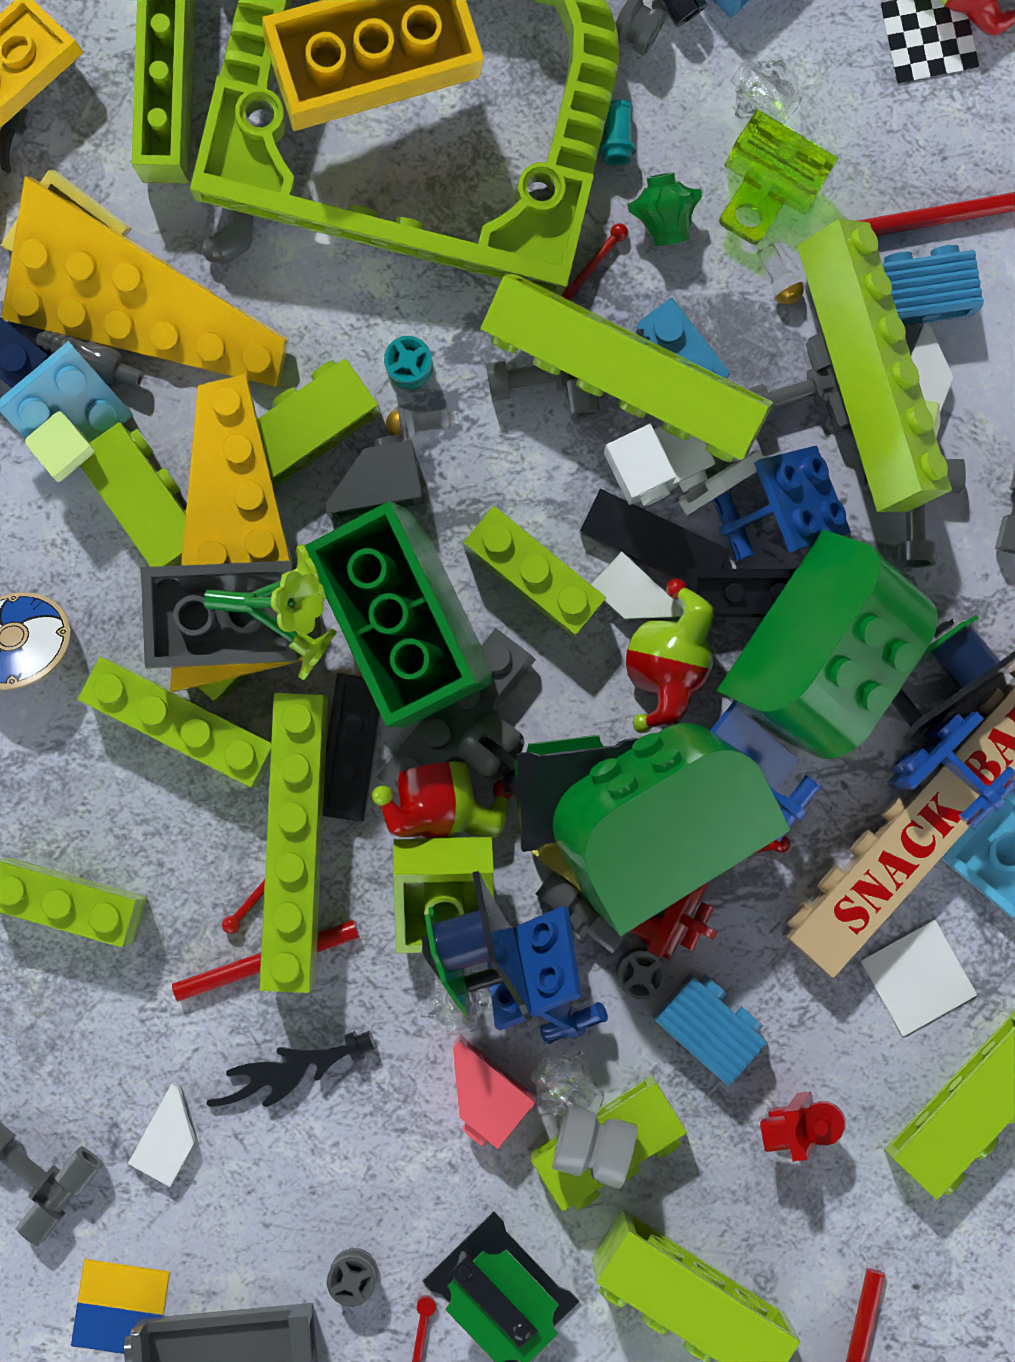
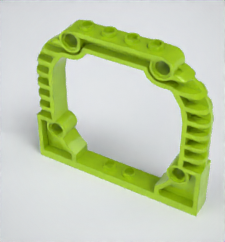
(534, 239)

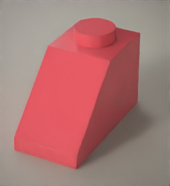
(487, 1095)

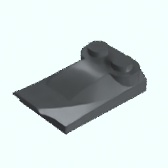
(187, 635)

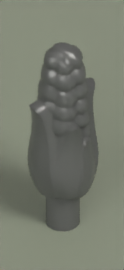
(103, 359)

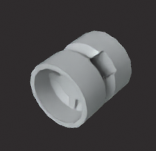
(594, 1146)

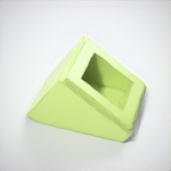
(59, 446)

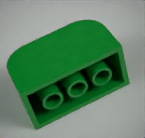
(399, 614)
(833, 648)
(663, 822)

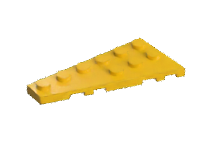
(105, 288)
(229, 502)

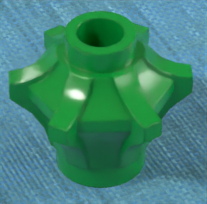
(666, 209)

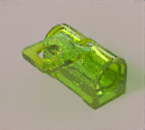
(776, 171)

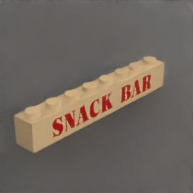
(904, 847)

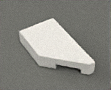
(931, 365)
(720, 483)
(634, 593)
(166, 1139)

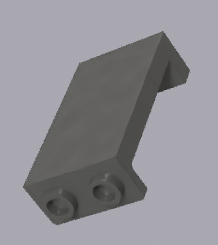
(238, 1335)

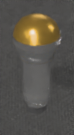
(786, 286)
(408, 423)

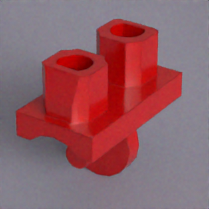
(666, 932)
(802, 1126)

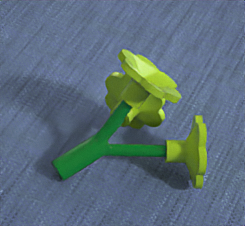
(295, 598)

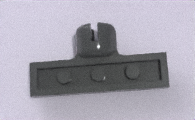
(471, 726)

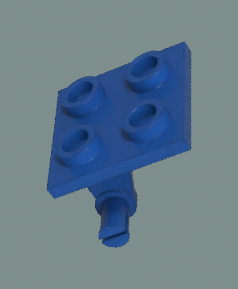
(798, 497)
(943, 738)
(772, 758)
(549, 978)

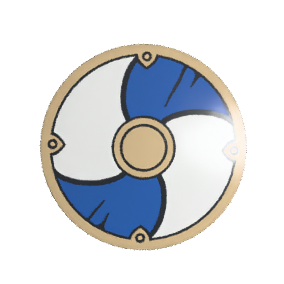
(32, 638)

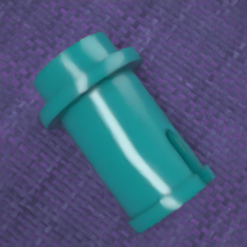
(617, 143)

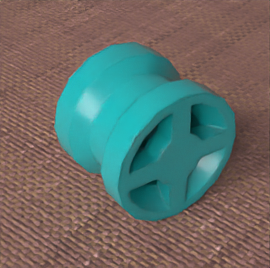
(404, 354)

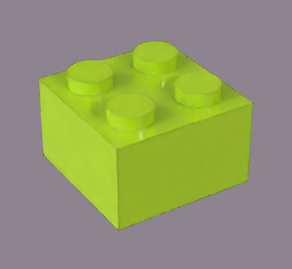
(436, 876)

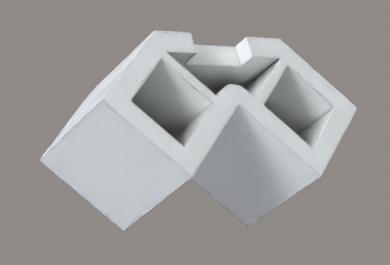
(655, 462)

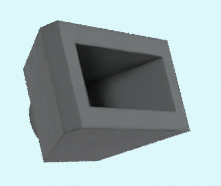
(376, 477)

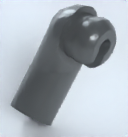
(230, 241)

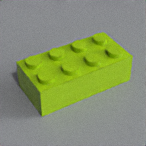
(689, 1297)

